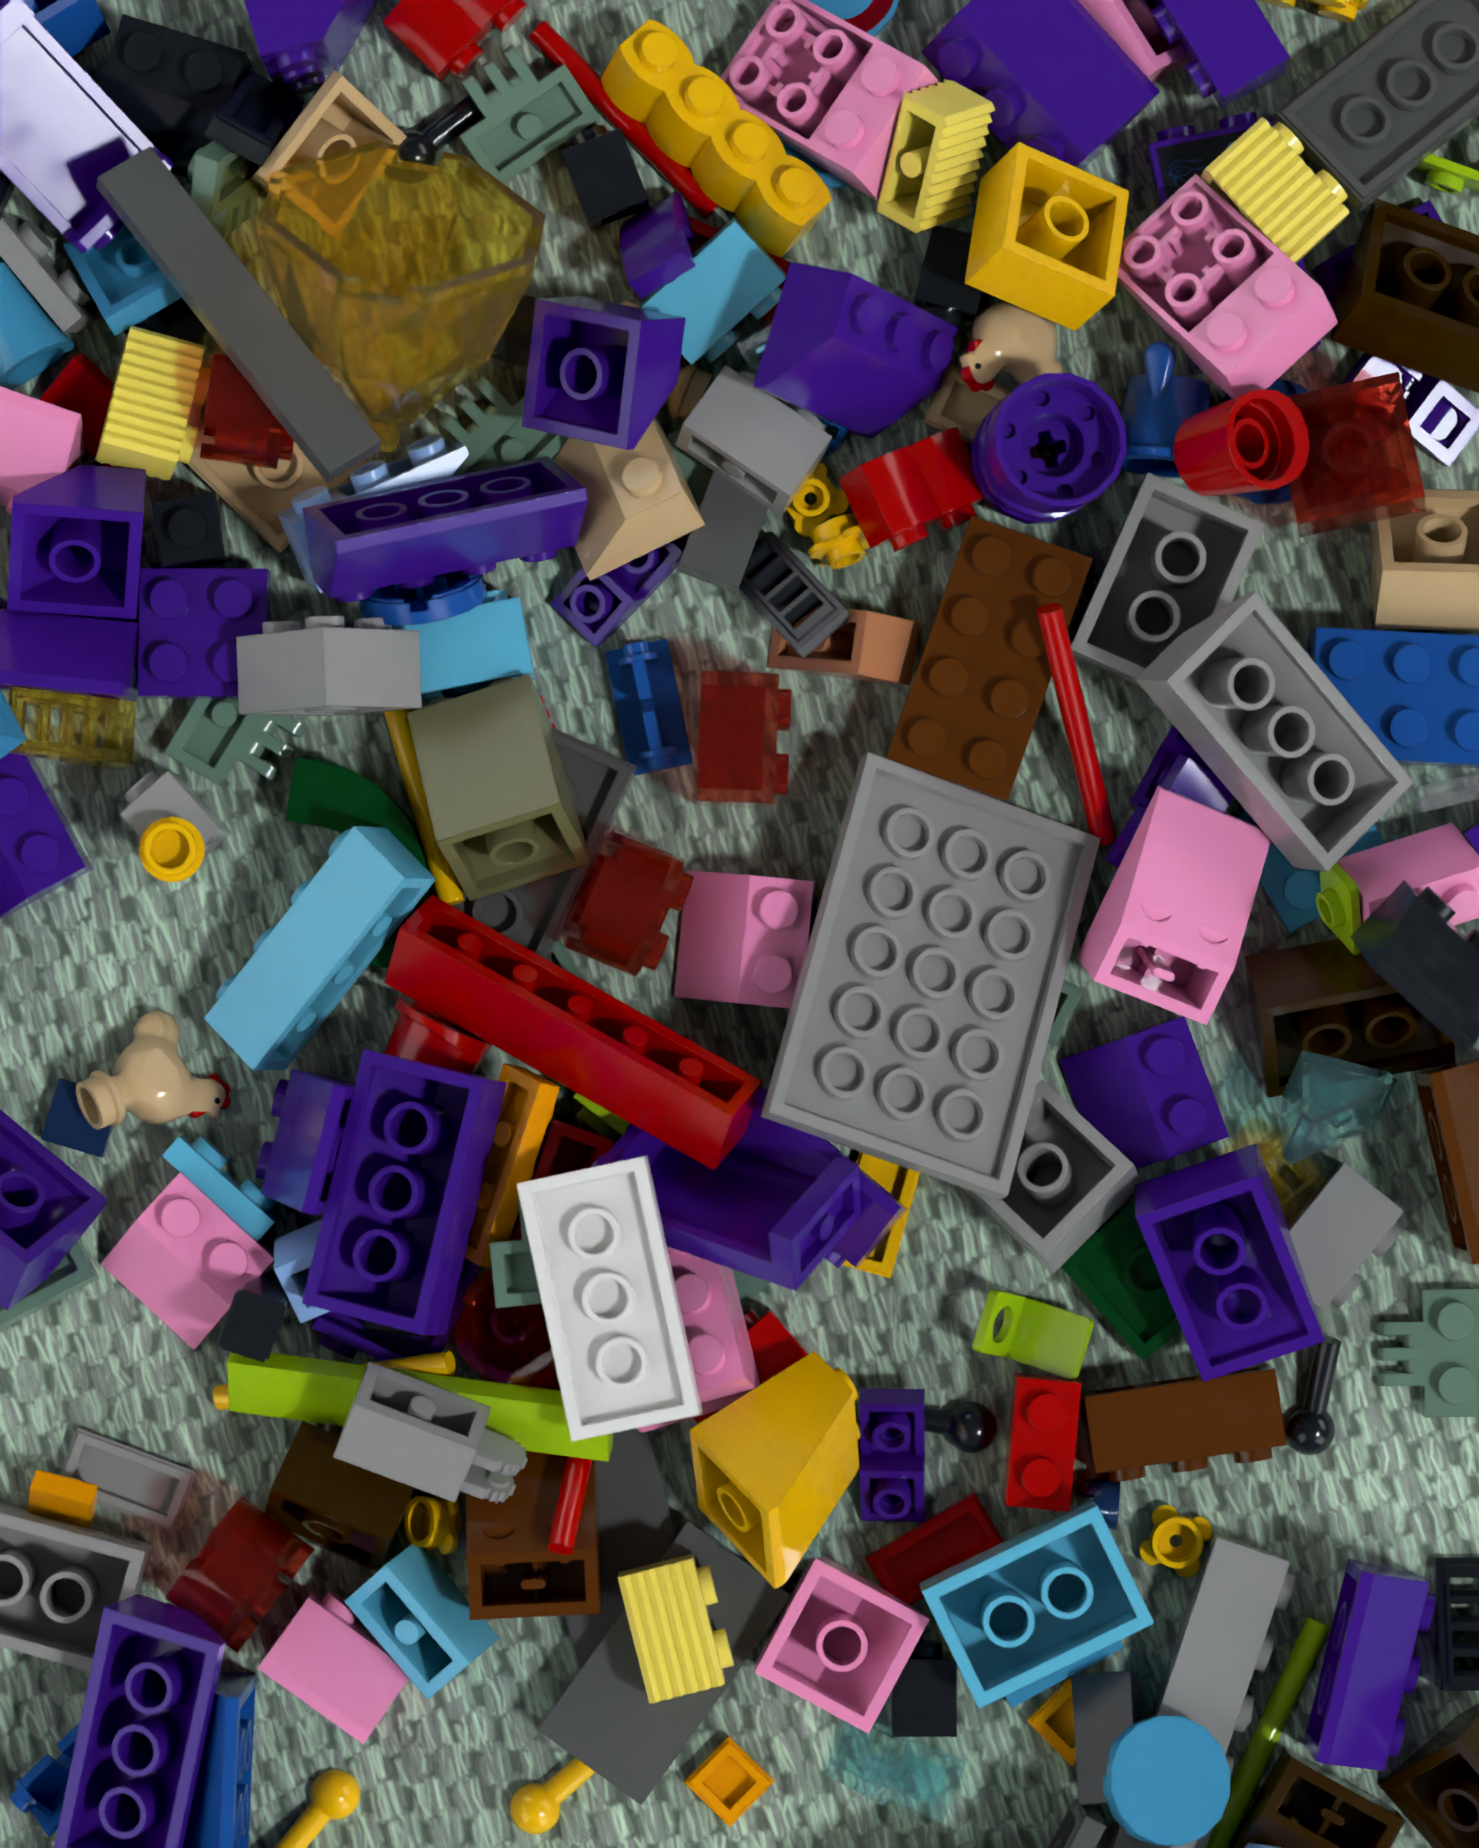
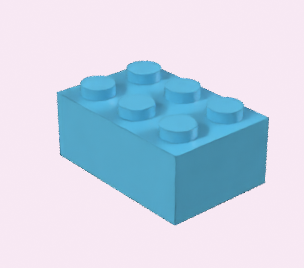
(1036, 1603)

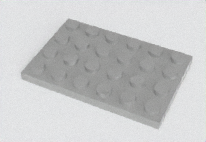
(932, 977)

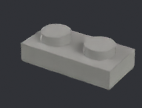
(59, 293)

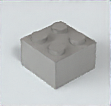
(328, 668)
(1062, 1182)

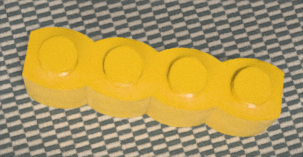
(702, 127)

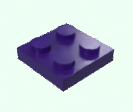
(192, 628)

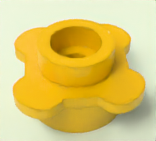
(829, 502)
(838, 542)
(433, 1522)
(1181, 1558)

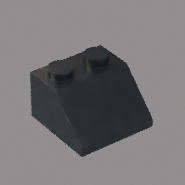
(171, 84)
(1426, 959)

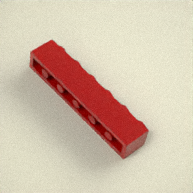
(572, 1032)

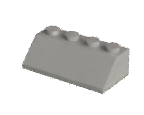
(1276, 732)

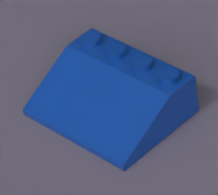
(224, 1779)

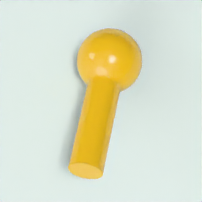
(332, 1797)
(537, 1806)

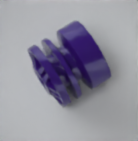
(1056, 415)

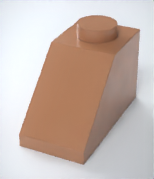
(863, 649)

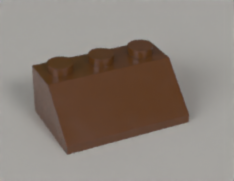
(1452, 1123)

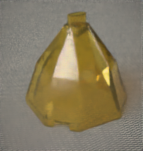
(397, 272)

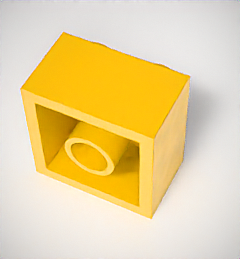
(1047, 237)

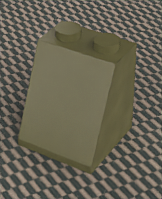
(497, 788)

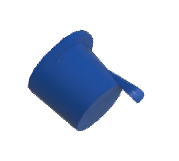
(1155, 409)

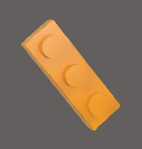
(515, 1146)

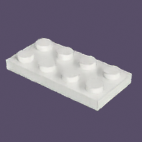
(609, 1298)

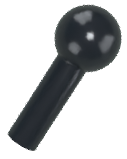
(424, 145)
(969, 1426)
(1310, 1427)

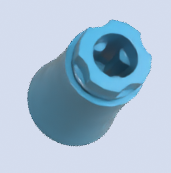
(27, 333)

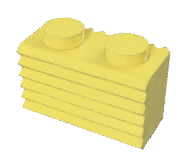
(934, 155)
(1277, 189)
(152, 404)
(673, 1627)

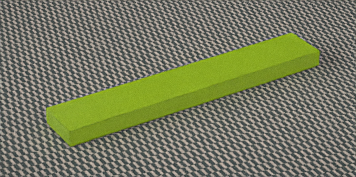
(326, 1388)

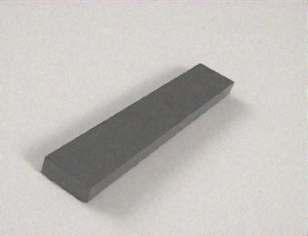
(238, 314)

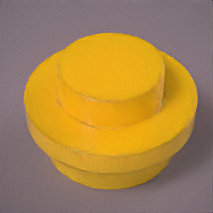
(172, 849)

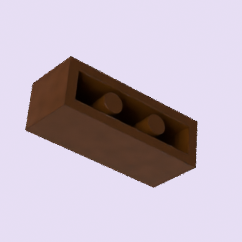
(1183, 1422)

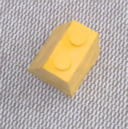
(778, 1463)

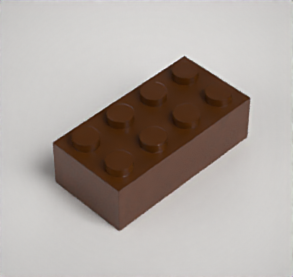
(986, 659)

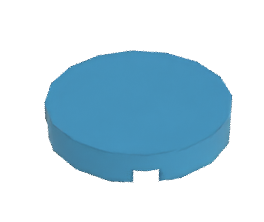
(1166, 1780)

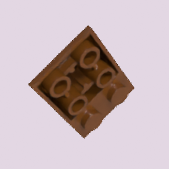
(509, 1552)

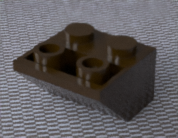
(1315, 1809)

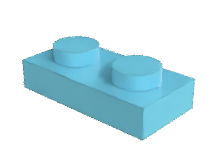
(203, 1166)

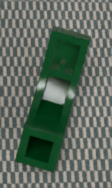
(340, 799)

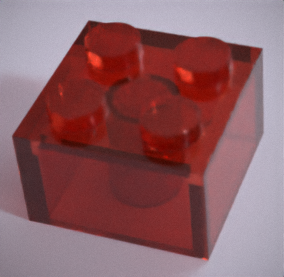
(1358, 457)
(740, 739)

